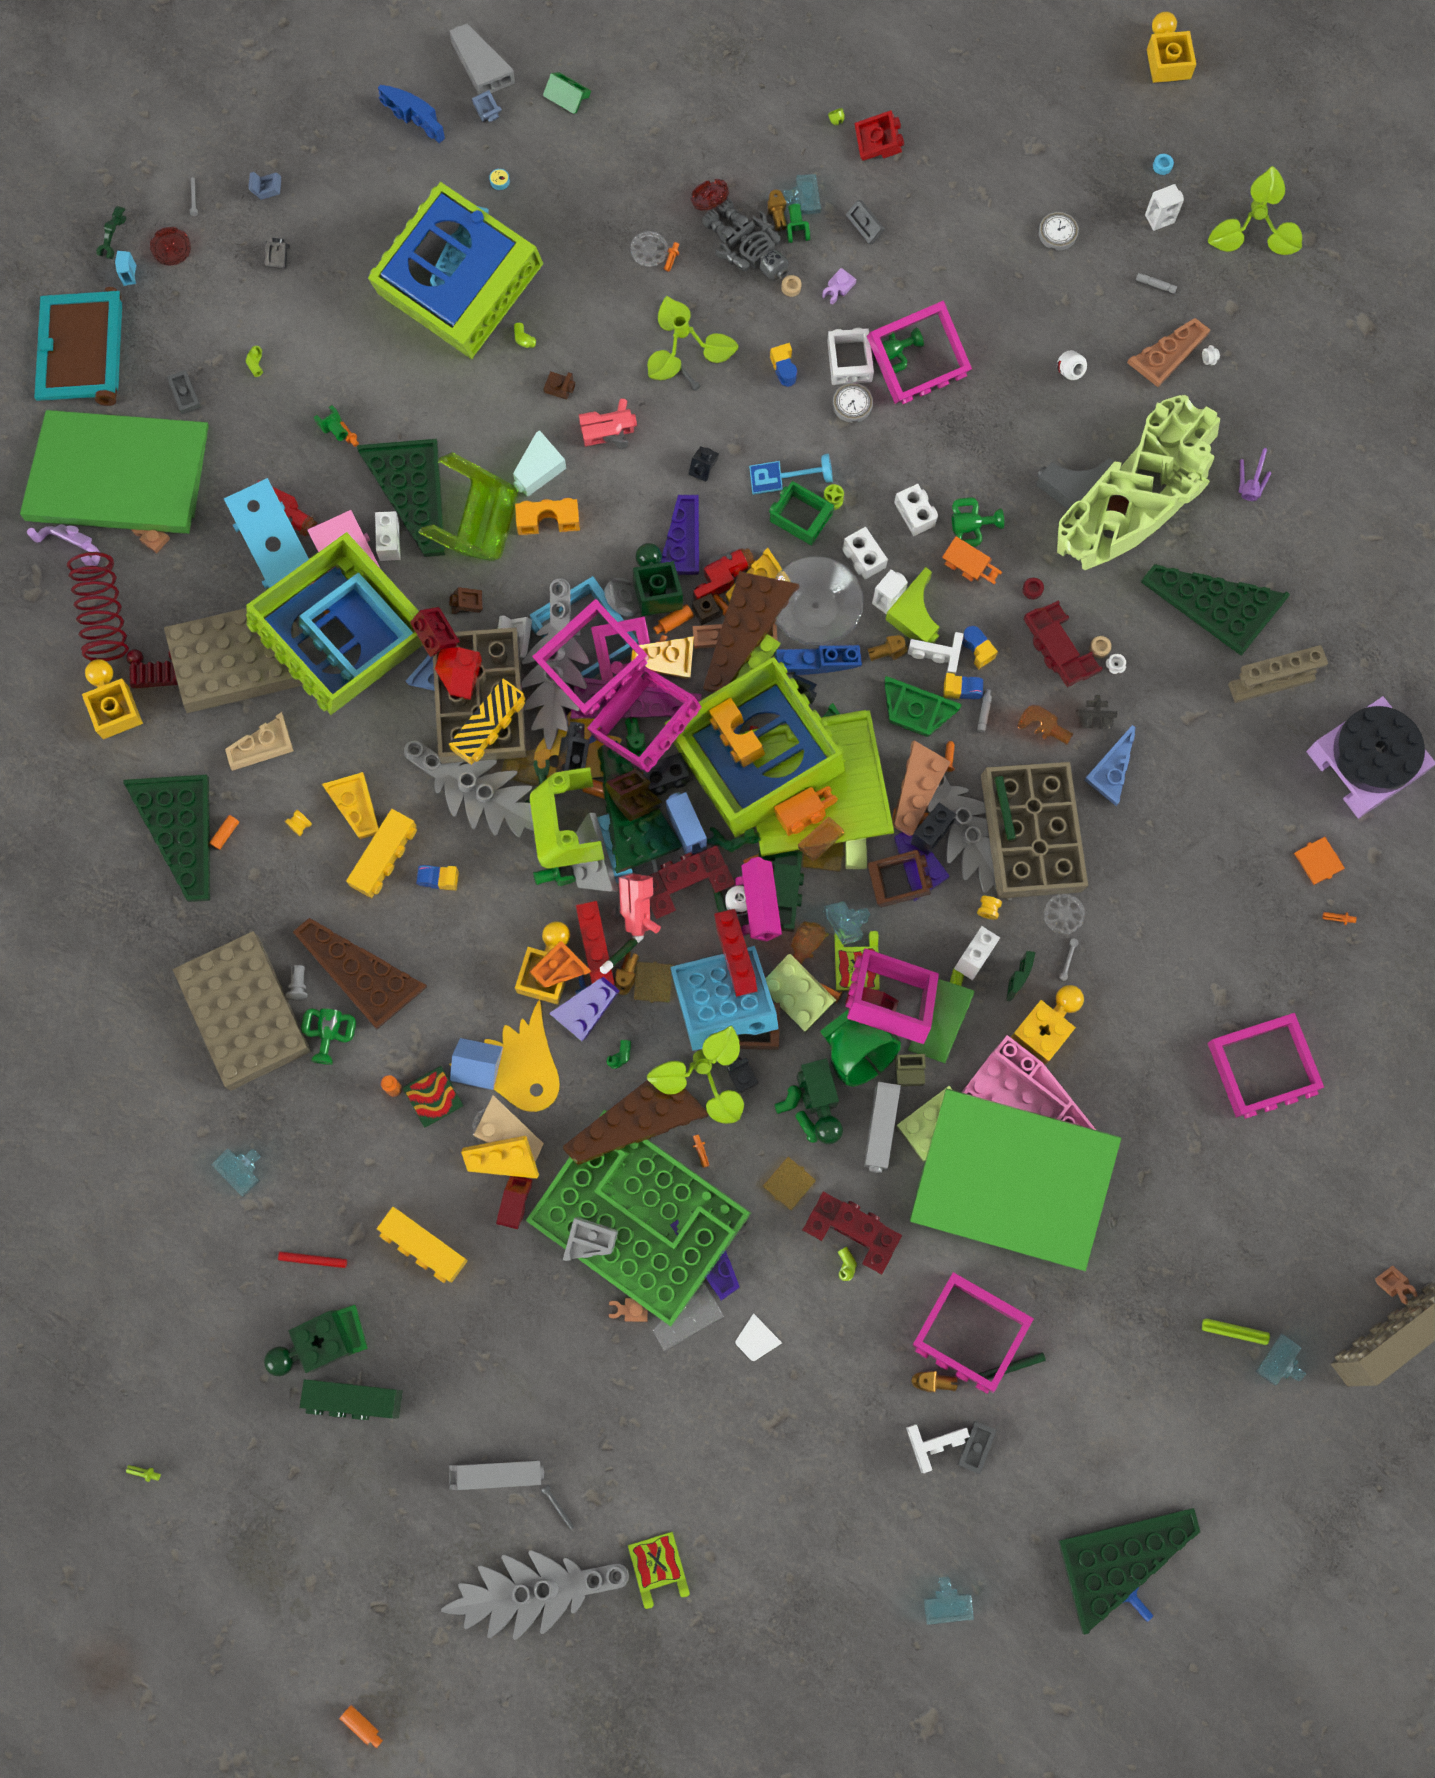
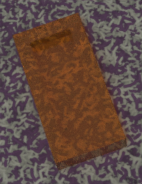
(821, 839)

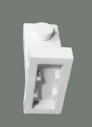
(938, 653)
(933, 1445)

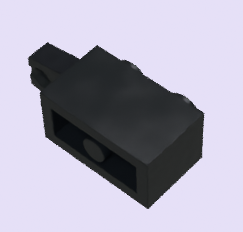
(573, 748)

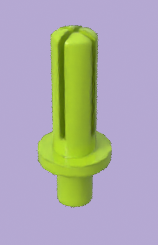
(147, 1474)

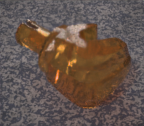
(1048, 723)
(807, 939)

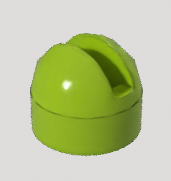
(836, 115)

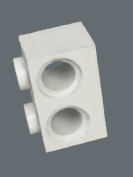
(1164, 207)
(911, 511)
(387, 536)
(869, 551)
(889, 590)
(977, 953)

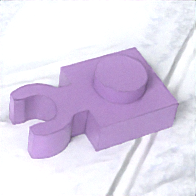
(839, 284)

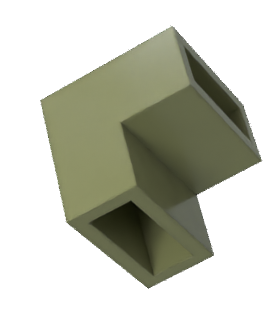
(910, 1070)

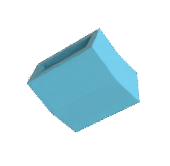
(125, 267)

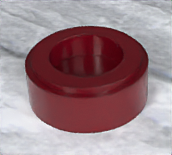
(1033, 588)

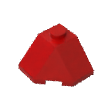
(458, 670)

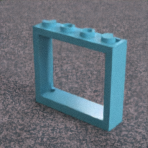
(577, 593)
(375, 601)

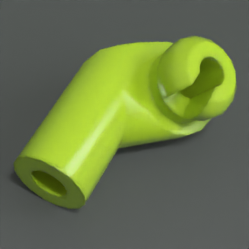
(522, 338)
(253, 359)
(849, 1265)

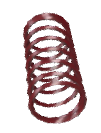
(91, 580)

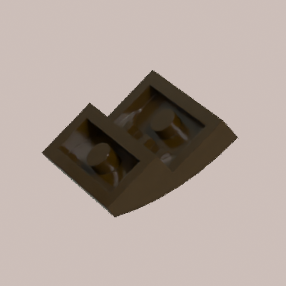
(632, 795)

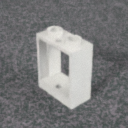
(851, 374)

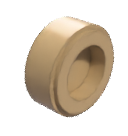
(791, 285)
(1100, 646)

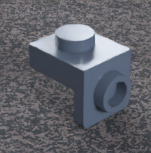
(486, 106)
(265, 186)

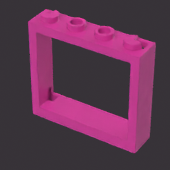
(874, 339)
(567, 633)
(623, 701)
(886, 1019)
(1216, 1047)
(992, 1301)

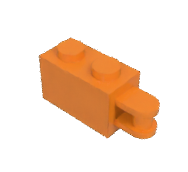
(969, 561)
(804, 809)

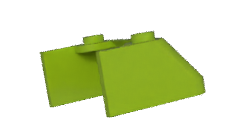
(554, 846)

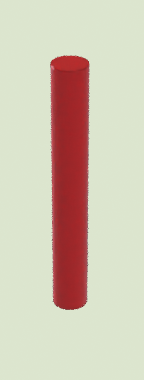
(312, 1259)

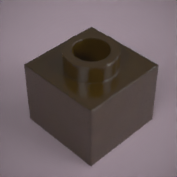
(706, 615)

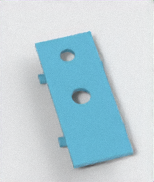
(263, 524)

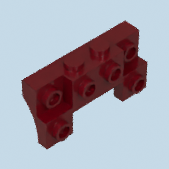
(1057, 647)
(686, 873)
(857, 1226)

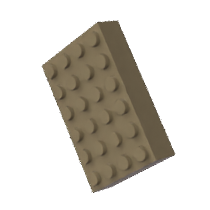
(499, 660)
(224, 661)
(1048, 841)
(241, 1011)
(1389, 1343)

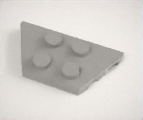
(595, 874)

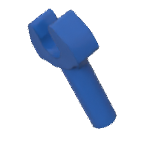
(1139, 1606)

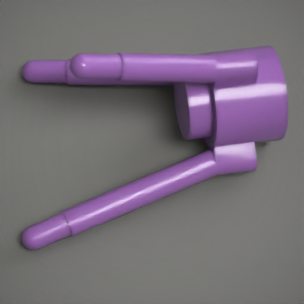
(1252, 490)

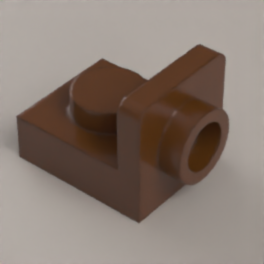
(559, 385)
(466, 600)

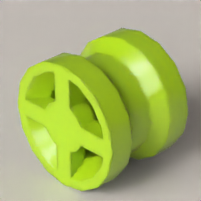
(834, 491)

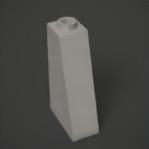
(480, 61)
(881, 1126)
(495, 1475)

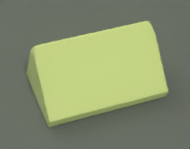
(856, 854)

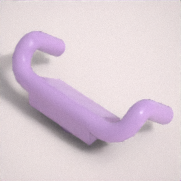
(70, 534)

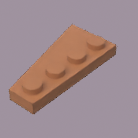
(1164, 357)
(920, 782)

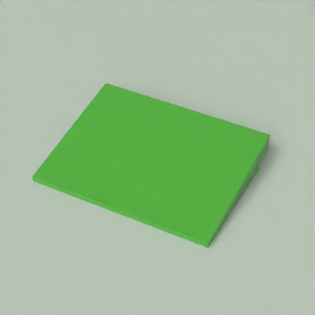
(116, 472)
(1015, 1179)
(640, 1195)

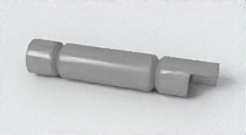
(1156, 283)
(984, 711)

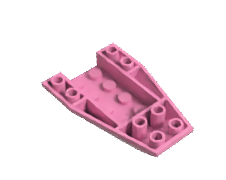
(1024, 1082)

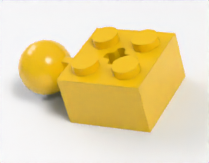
(1170, 52)
(109, 696)
(526, 983)
(1057, 1028)

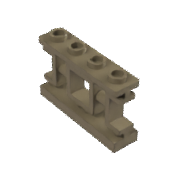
(1277, 674)

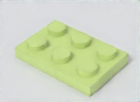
(798, 992)
(920, 1125)

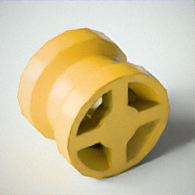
(298, 822)
(989, 907)

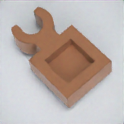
(152, 539)
(1395, 1283)
(632, 1310)

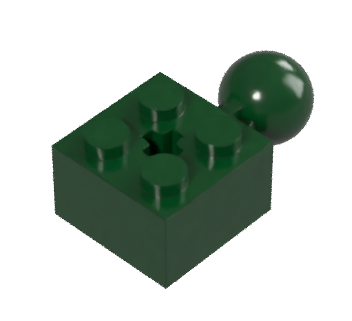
(656, 582)
(819, 1098)
(306, 1347)

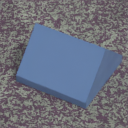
(475, 1063)

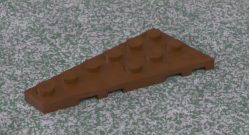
(748, 619)
(365, 978)
(634, 1119)

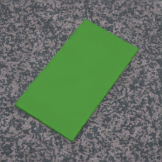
(948, 1014)

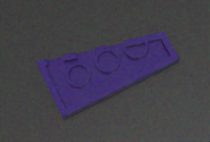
(683, 536)
(722, 1276)

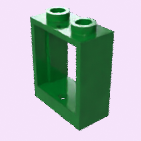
(795, 490)

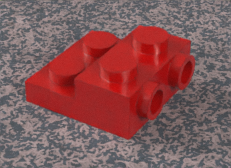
(879, 136)

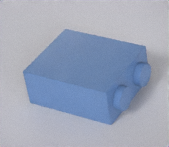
(686, 823)

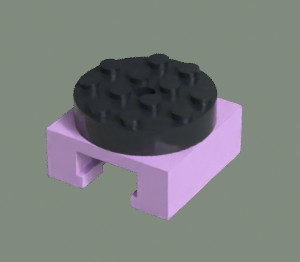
(1363, 769)

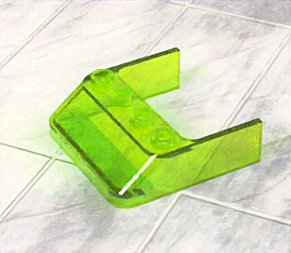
(485, 514)

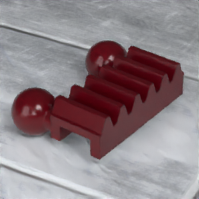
(149, 674)

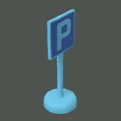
(768, 476)

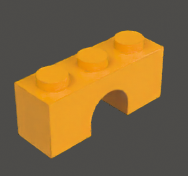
(530, 514)
(744, 747)

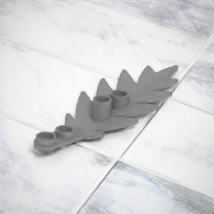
(552, 714)
(476, 790)
(966, 833)
(531, 1592)

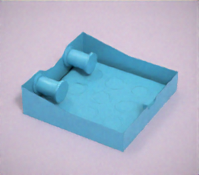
(711, 1003)

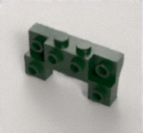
(787, 883)

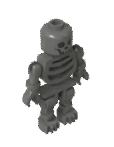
(760, 244)

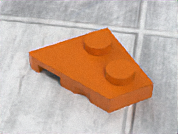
(558, 966)

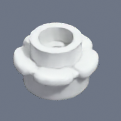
(1210, 355)
(1116, 658)

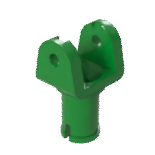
(796, 223)
(332, 424)
(635, 739)
(552, 874)

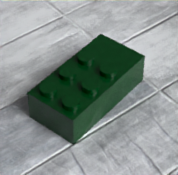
(350, 1399)

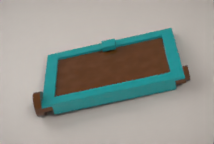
(79, 346)

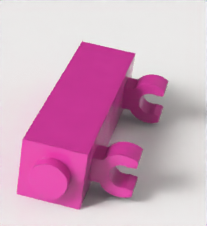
(760, 900)

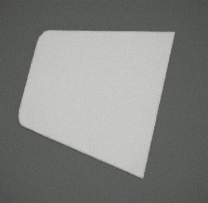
(756, 1339)

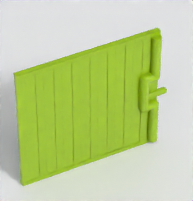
(860, 790)

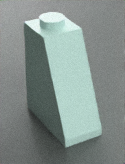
(538, 465)

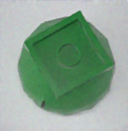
(852, 1042)

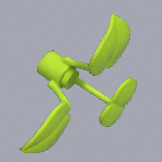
(1266, 188)
(675, 317)
(719, 1047)

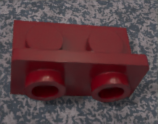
(434, 630)

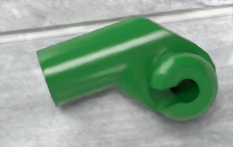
(621, 1057)
(791, 1102)
(807, 1125)

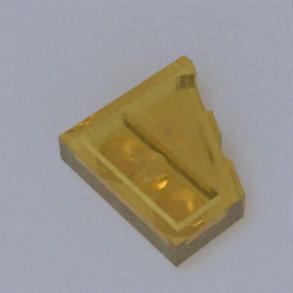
(524, 766)

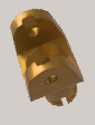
(776, 207)
(893, 647)
(625, 976)
(931, 1381)

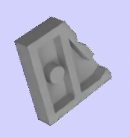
(589, 1240)

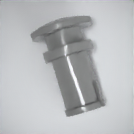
(296, 984)

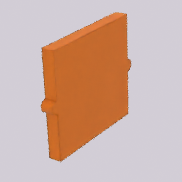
(1319, 860)

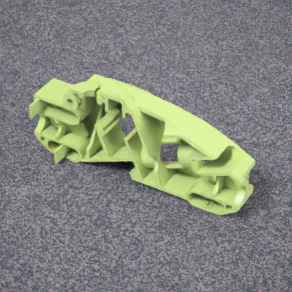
(1166, 447)

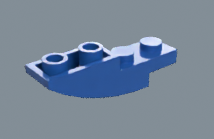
(410, 107)
(820, 660)

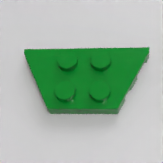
(917, 708)

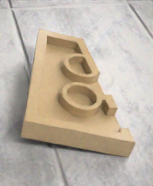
(264, 744)
(501, 1124)

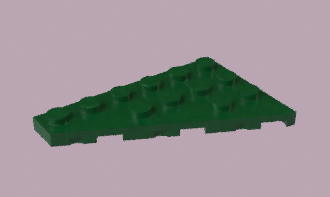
(411, 482)
(1223, 608)
(179, 823)
(634, 840)
(1115, 1561)

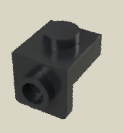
(702, 463)
(806, 687)

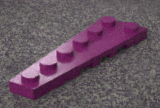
(651, 703)

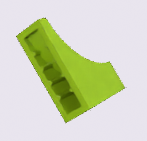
(910, 614)

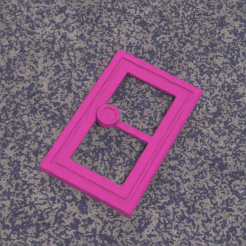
(599, 634)

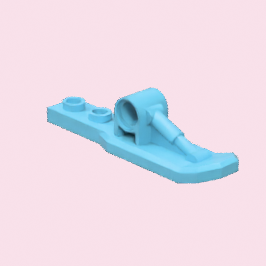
(451, 256)

